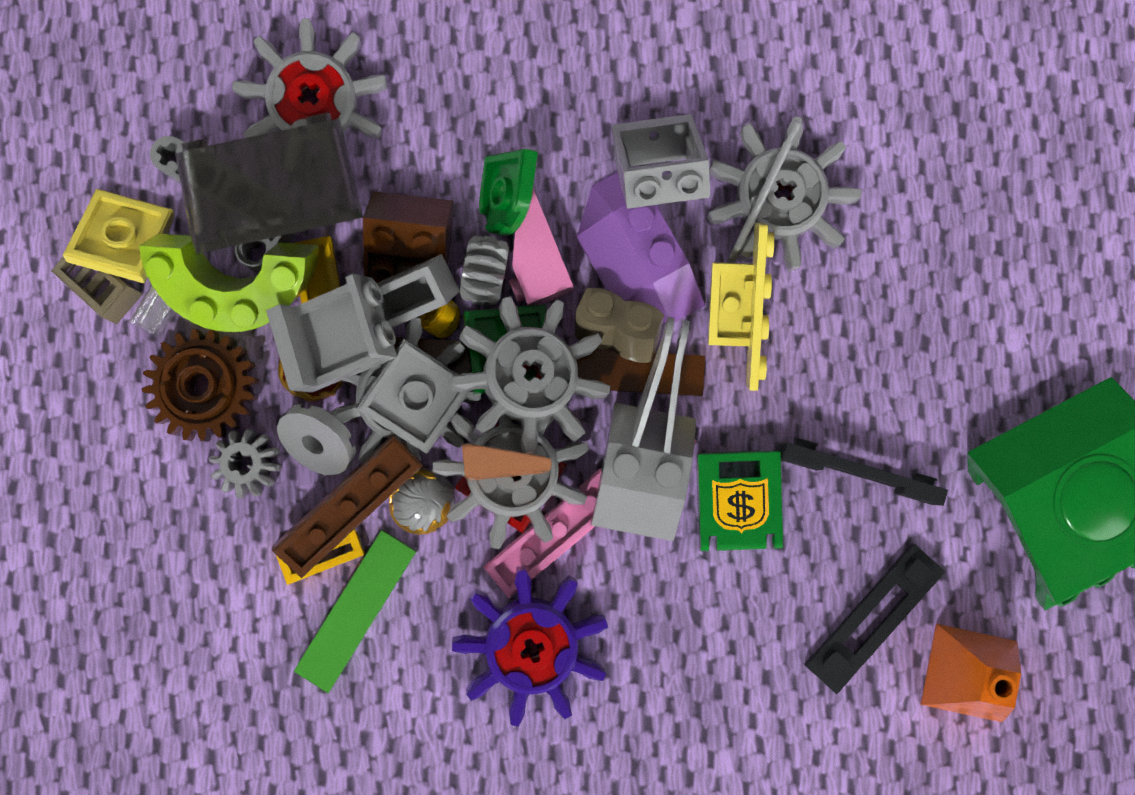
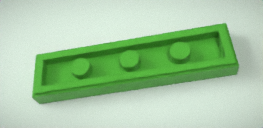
(355, 611)

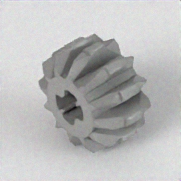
(484, 270)
(242, 479)

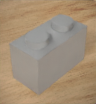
(417, 291)

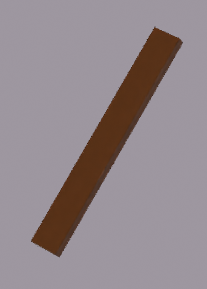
(607, 368)

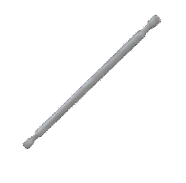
(763, 193)

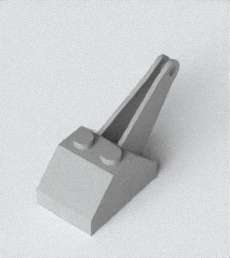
(648, 457)

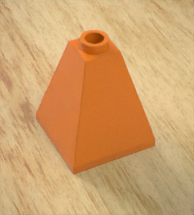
(972, 673)

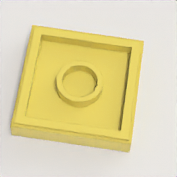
(112, 232)

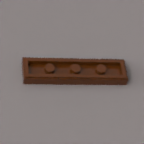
(347, 506)

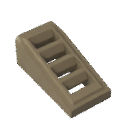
(113, 301)

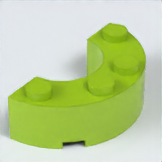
(222, 301)

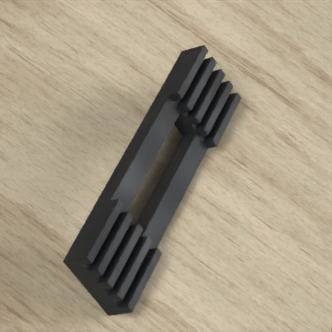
(918, 488)
(911, 572)

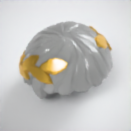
(422, 502)

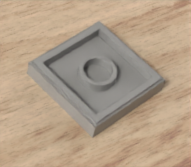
(413, 396)

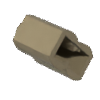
(624, 326)

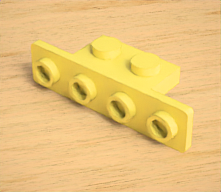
(737, 304)

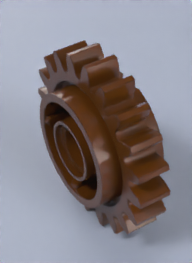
(175, 385)

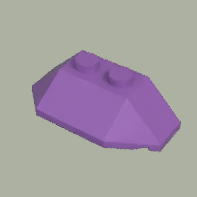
(637, 252)

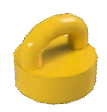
(441, 321)

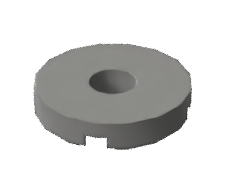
(316, 439)

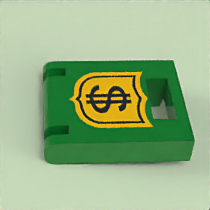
(739, 508)

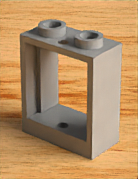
(675, 141)

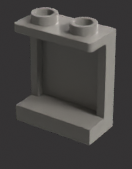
(333, 335)

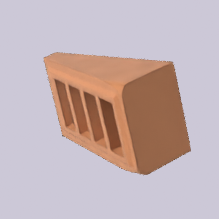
(491, 463)

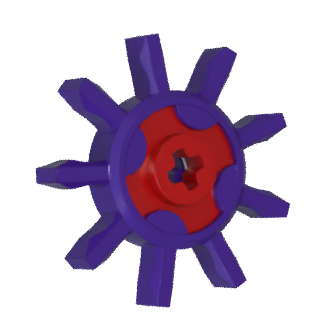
(510, 659)

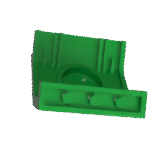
(1068, 489)

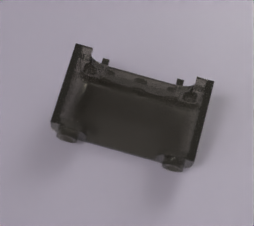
(268, 184)

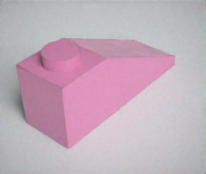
(537, 261)

